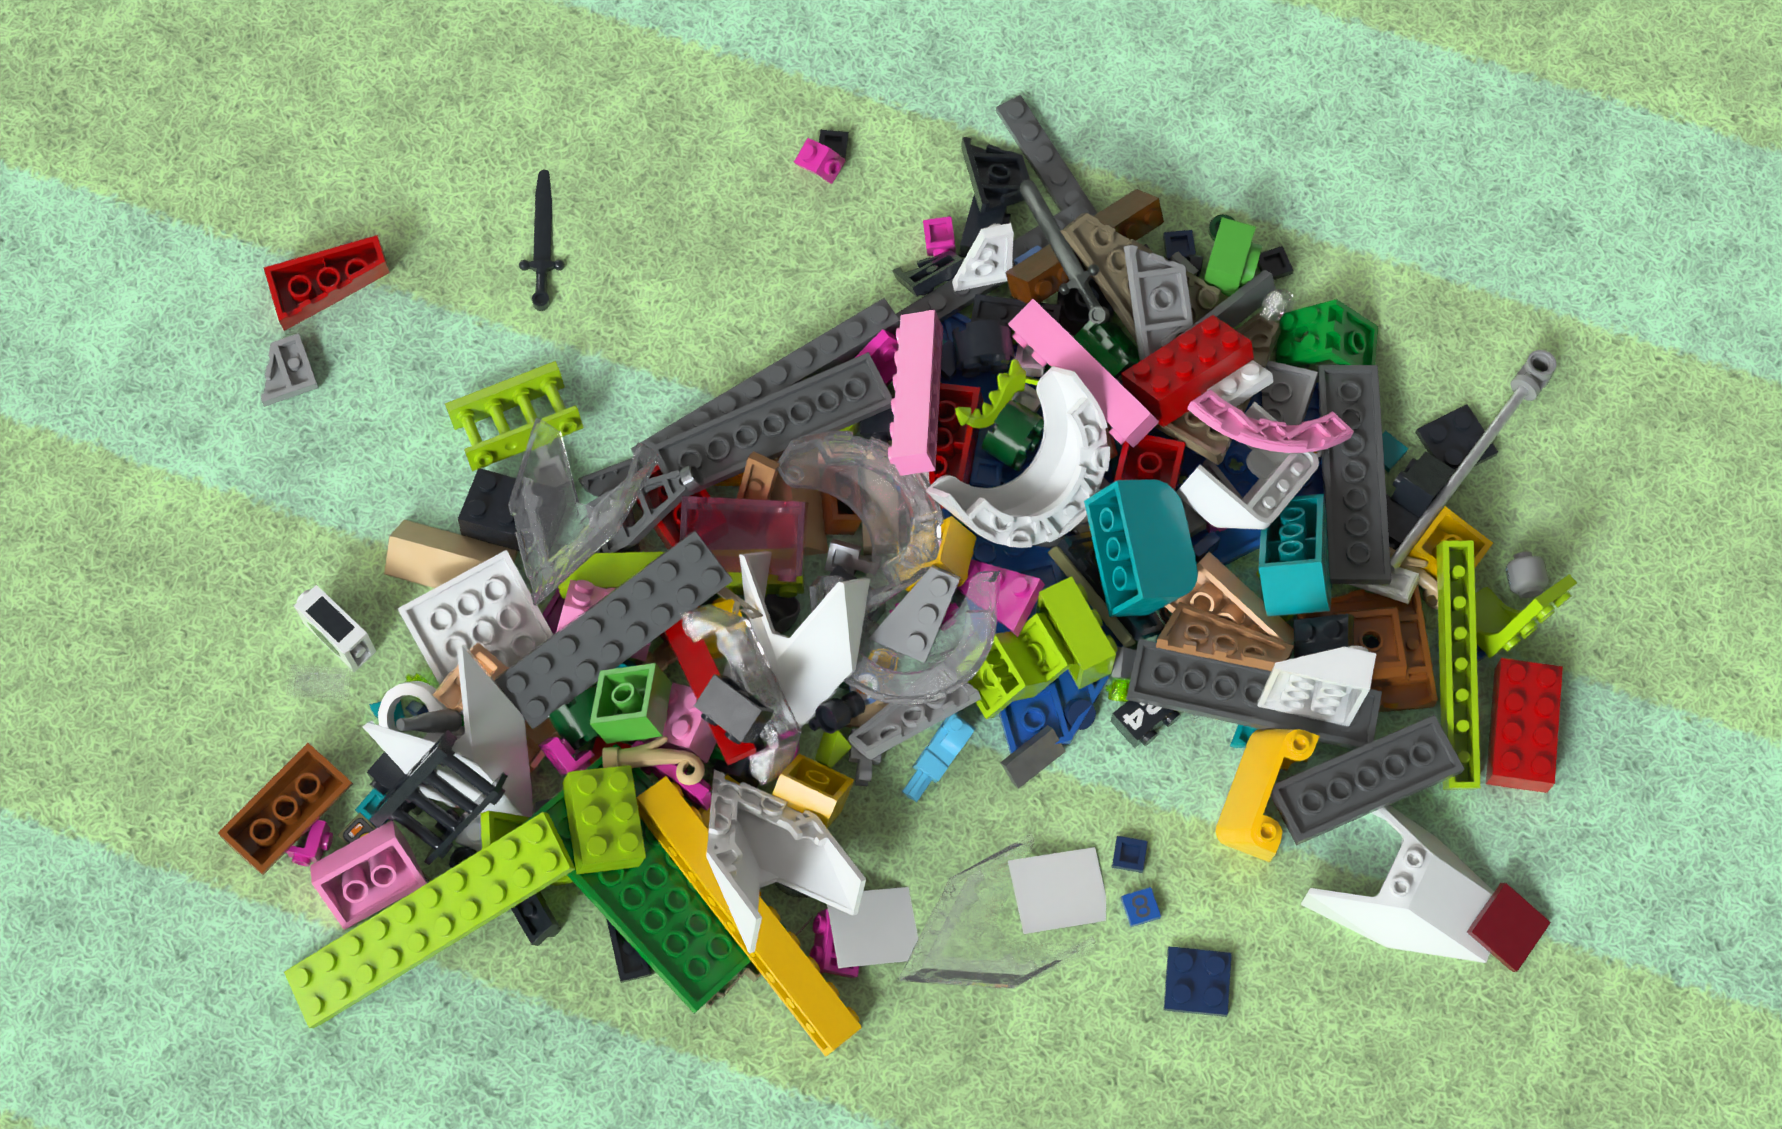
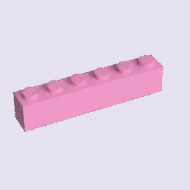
(1059, 349)
(916, 393)

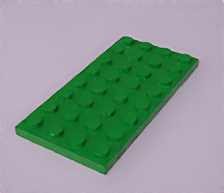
(659, 912)

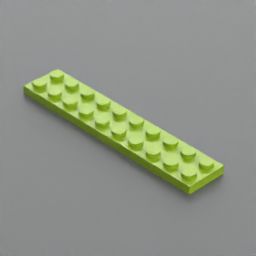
(429, 920)

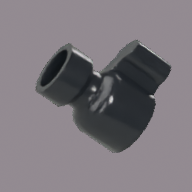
(837, 712)

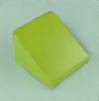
(832, 749)

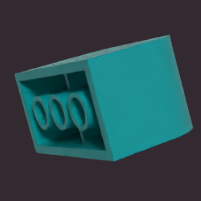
(1141, 546)
(1296, 559)

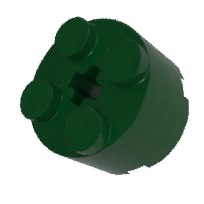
(1014, 434)
(573, 719)

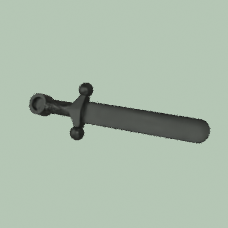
(1064, 253)

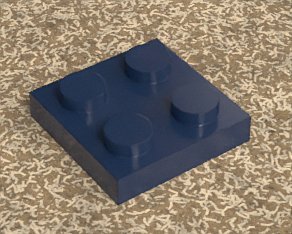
(1197, 981)

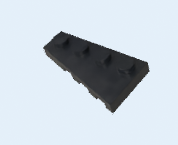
(1082, 554)

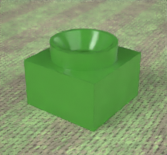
(1232, 257)
(631, 703)

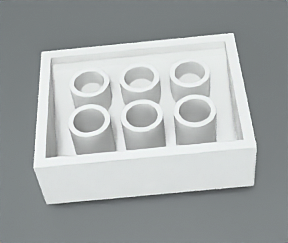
(1321, 684)

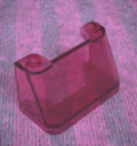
(747, 527)

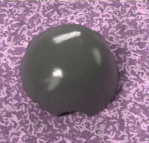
(782, 611)

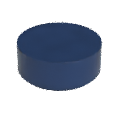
(1075, 708)

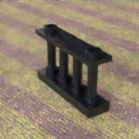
(425, 773)

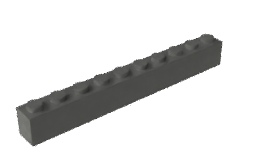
(815, 357)

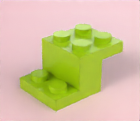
(1020, 665)

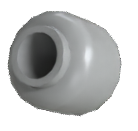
(1527, 575)

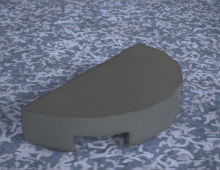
(605, 479)

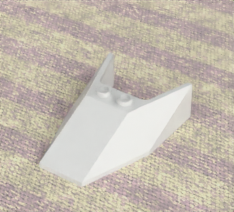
(1422, 903)

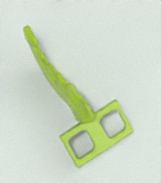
(1008, 385)

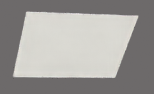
(1058, 890)
(879, 932)

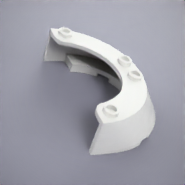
(1052, 490)

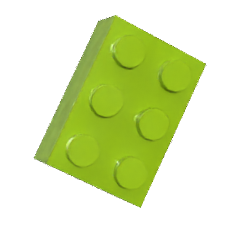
(1078, 631)
(603, 819)

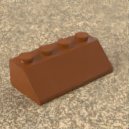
(285, 809)

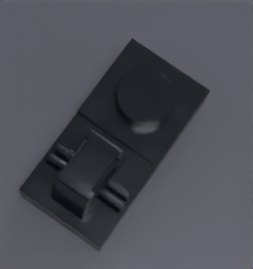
(536, 919)

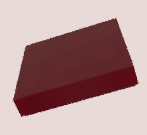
(1508, 927)

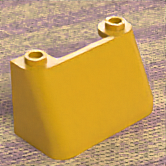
(1242, 817)

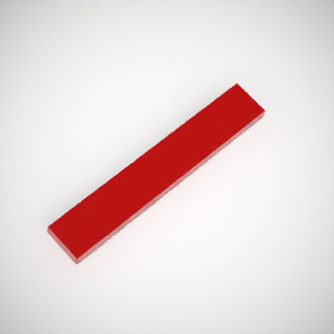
(698, 670)

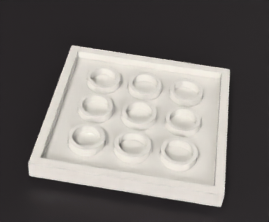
(479, 606)

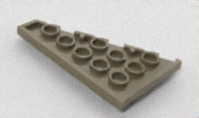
(1105, 248)
(1198, 434)

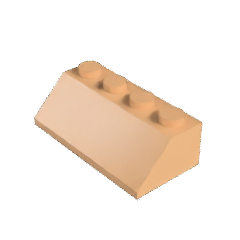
(1228, 597)

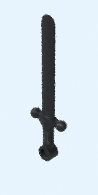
(542, 242)

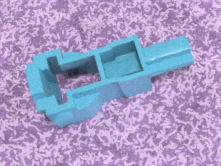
(938, 755)

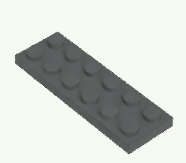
(1365, 779)

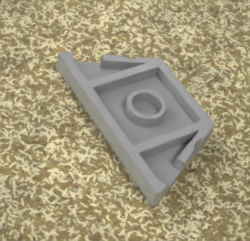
(1157, 298)

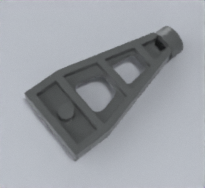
(630, 536)

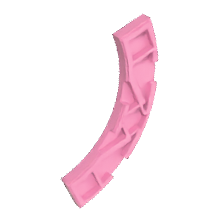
(1269, 434)

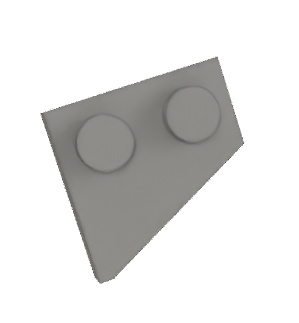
(287, 371)

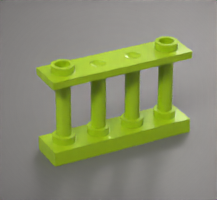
(502, 397)

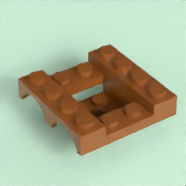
(1403, 654)

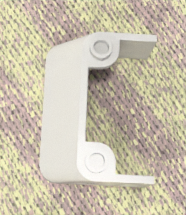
(1279, 481)

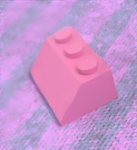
(367, 875)

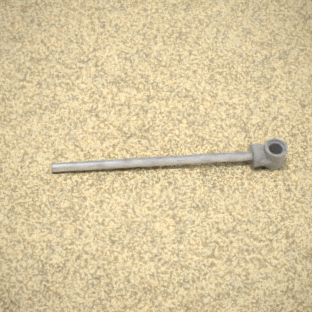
(1526, 386)

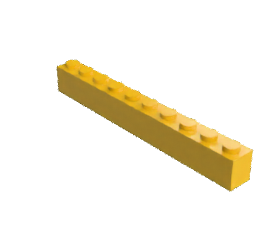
(777, 951)

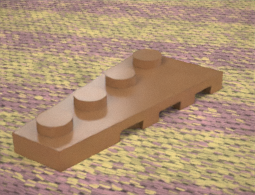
(1219, 639)

